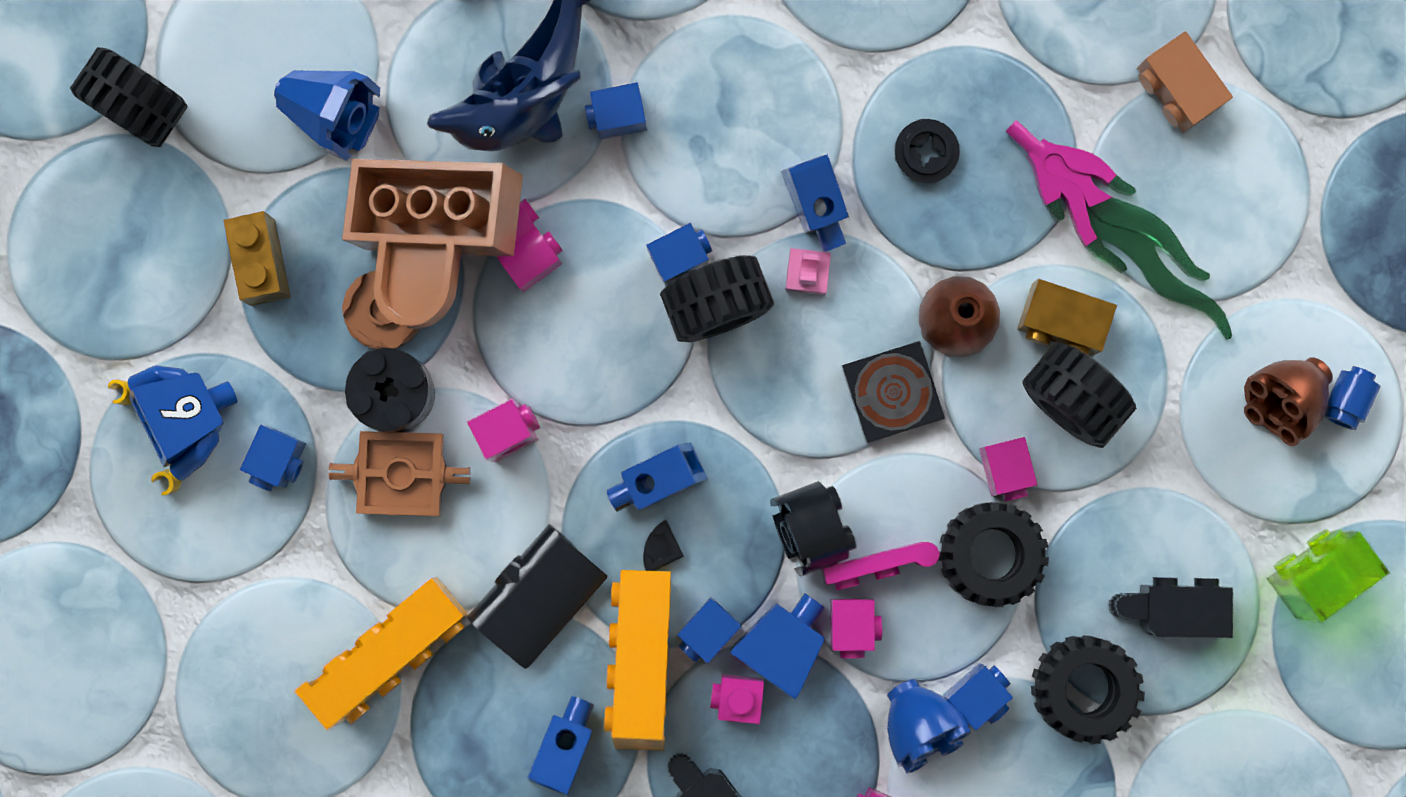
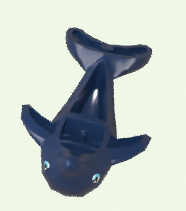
(522, 94)

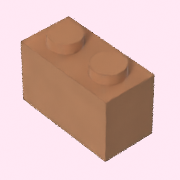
(1183, 82)

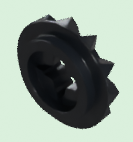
(943, 142)

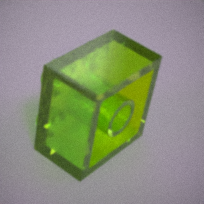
(1327, 574)

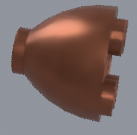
(943, 325)
(1289, 397)

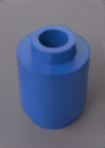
(1352, 397)

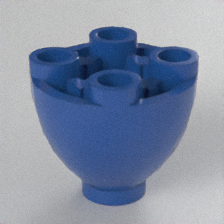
(922, 725)

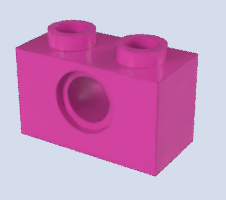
(504, 430)

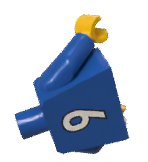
(177, 417)

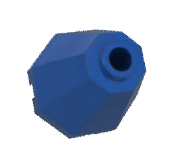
(330, 107)

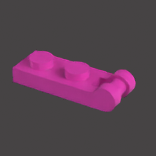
(881, 564)

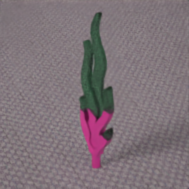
(1099, 217)

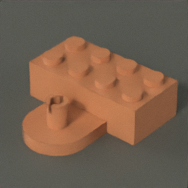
(421, 224)

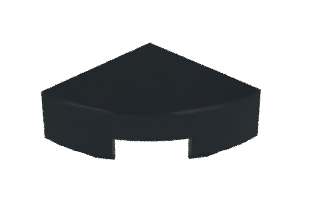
(661, 548)

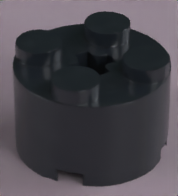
(379, 369)
(812, 527)

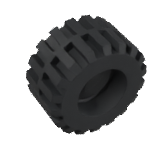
(129, 96)
(717, 298)
(1079, 394)
(1028, 554)
(1120, 699)

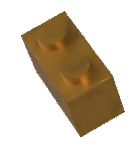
(256, 258)
(1066, 317)

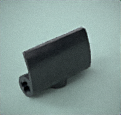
(536, 596)

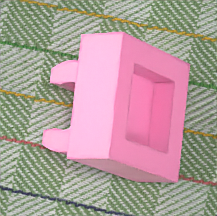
(808, 271)

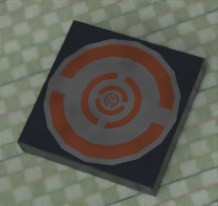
(893, 392)

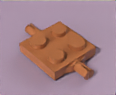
(400, 473)

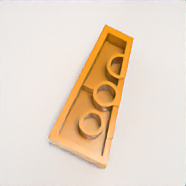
(383, 654)
(640, 660)

